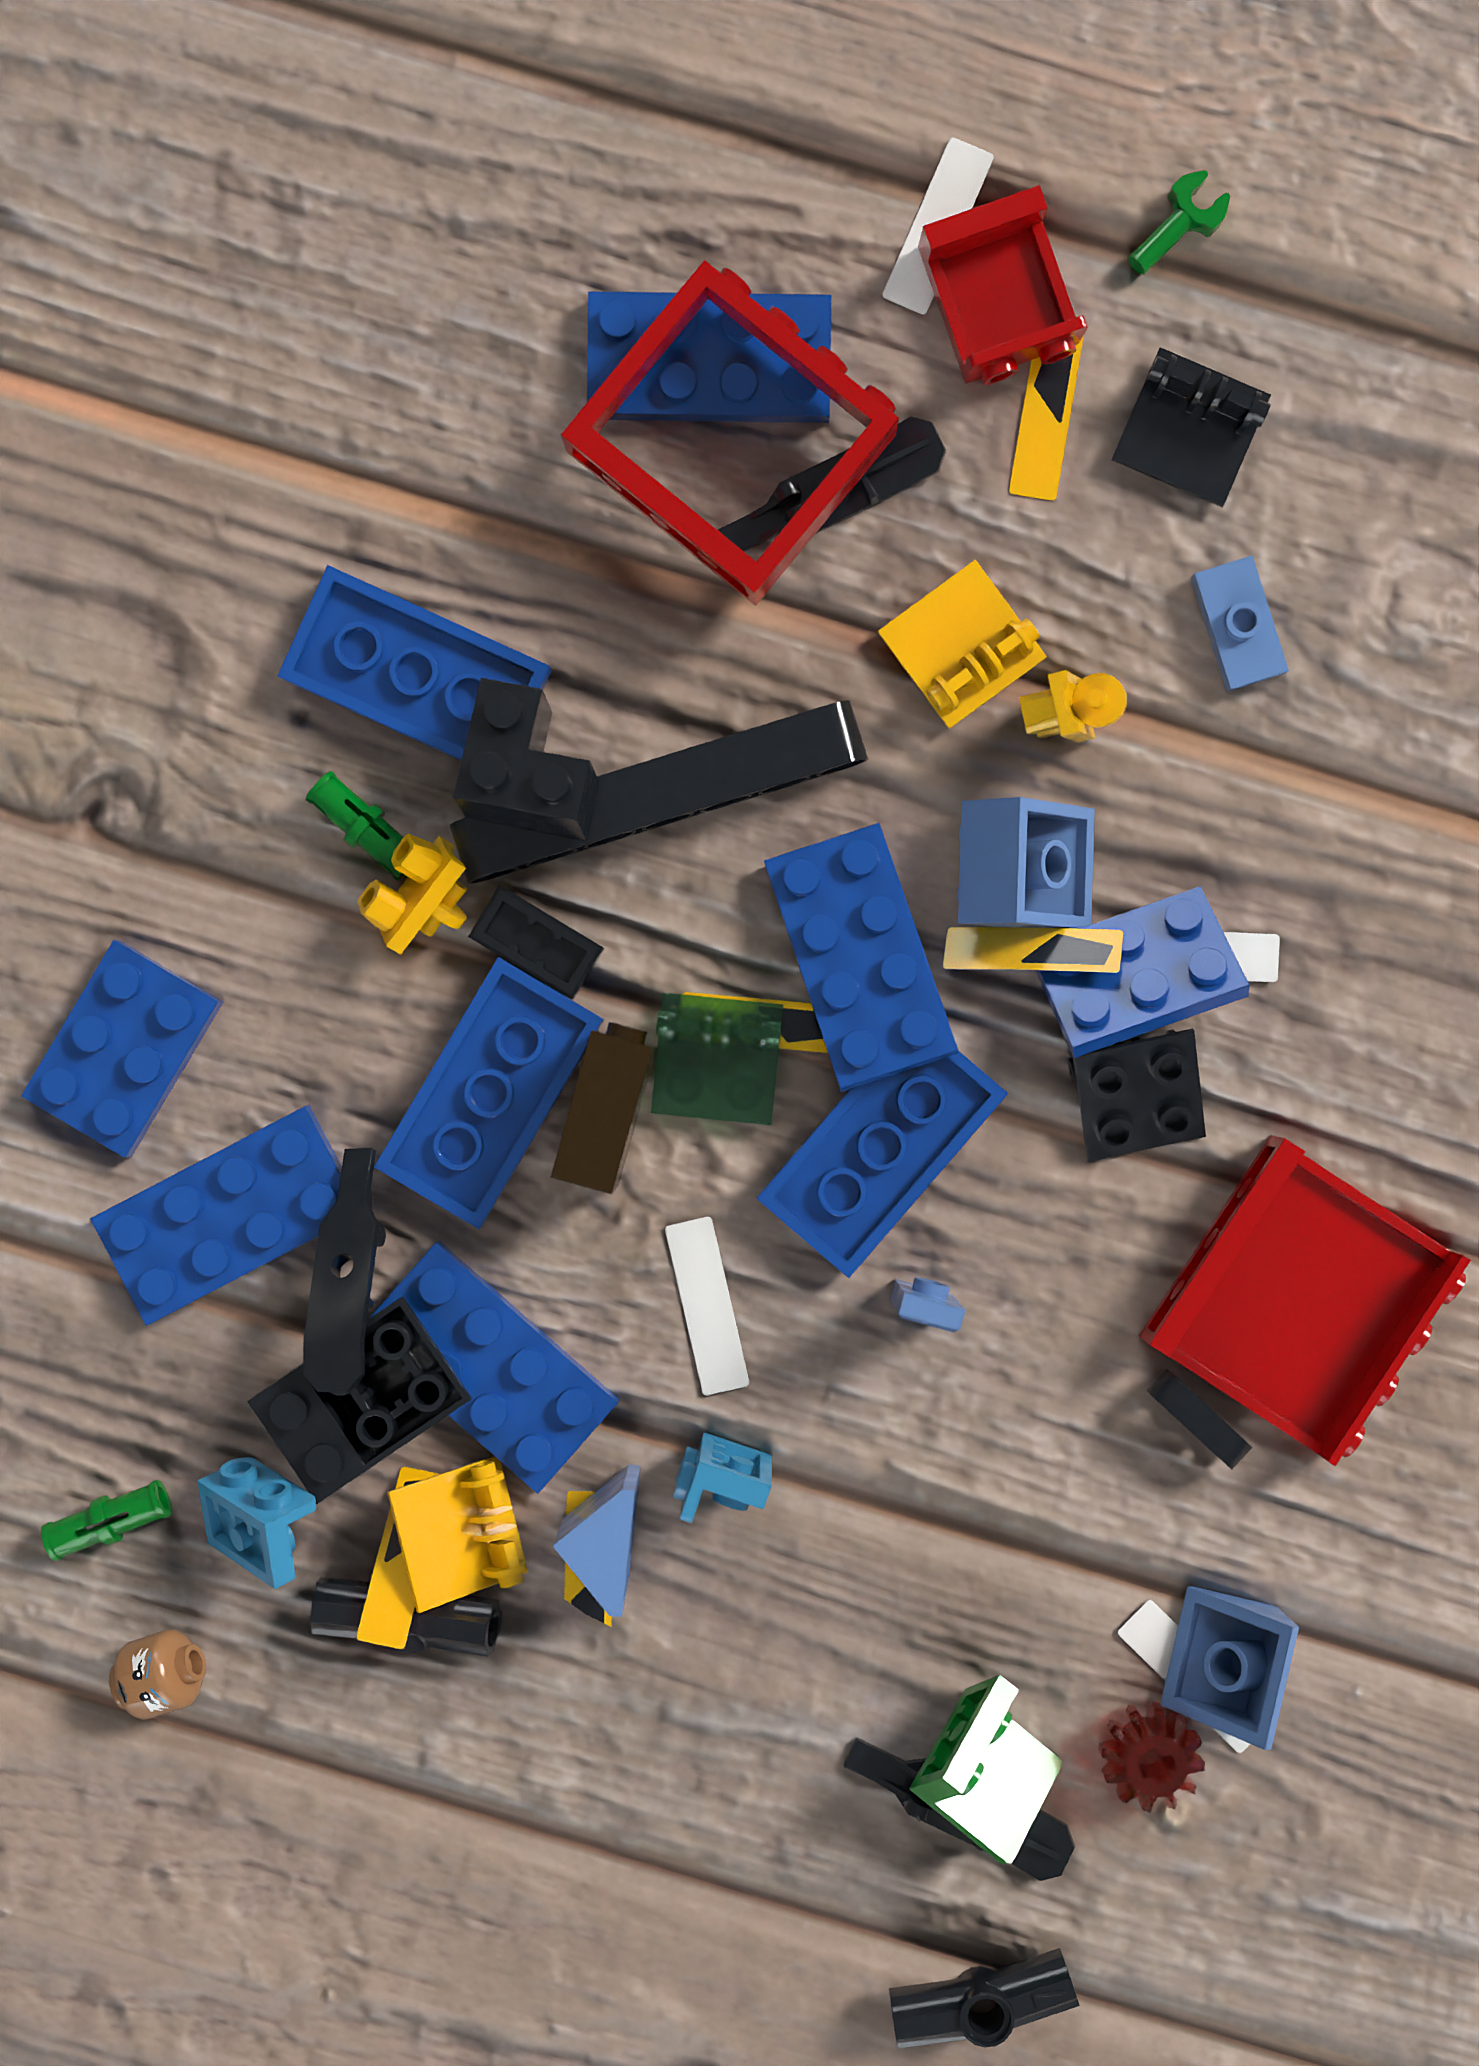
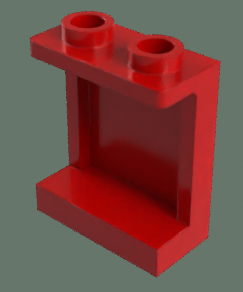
(1000, 287)

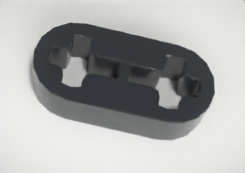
(1199, 1419)

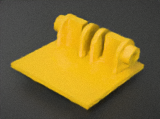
(962, 644)
(458, 1533)

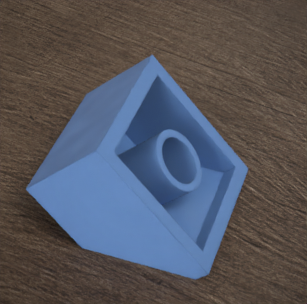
(1025, 863)

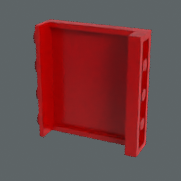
(1305, 1300)

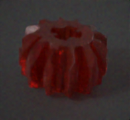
(1165, 1776)

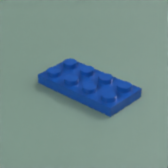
(714, 363)
(398, 662)
(860, 957)
(488, 1093)
(878, 1156)
(222, 1215)
(526, 1392)

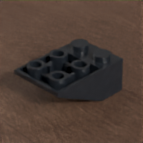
(343, 1434)

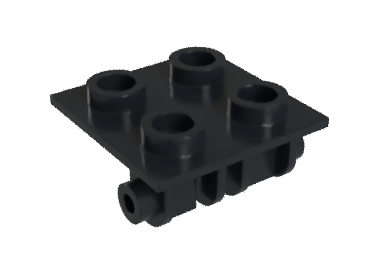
(1191, 427)
(1139, 1094)

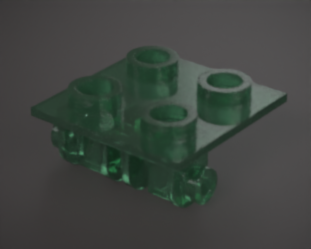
(716, 1058)

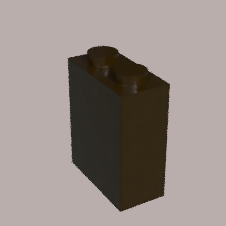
(604, 1108)

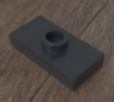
(536, 942)

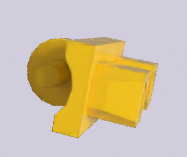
(1074, 706)
(424, 898)

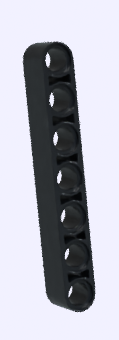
(677, 788)

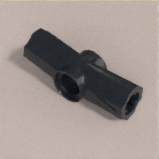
(461, 1625)
(942, 2009)

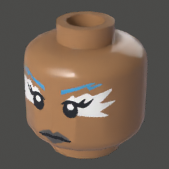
(157, 1674)

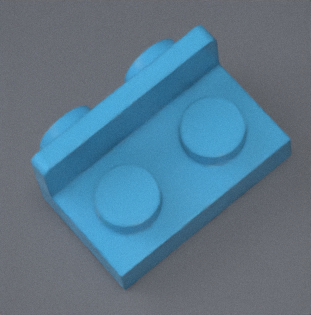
(729, 1470)
(249, 1516)

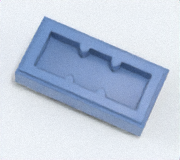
(1239, 623)
(927, 1304)

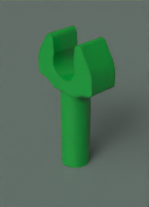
(1184, 219)

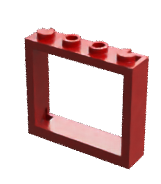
(666, 510)

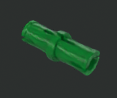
(358, 821)
(71, 1534)

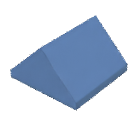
(599, 1539)
(1230, 1664)

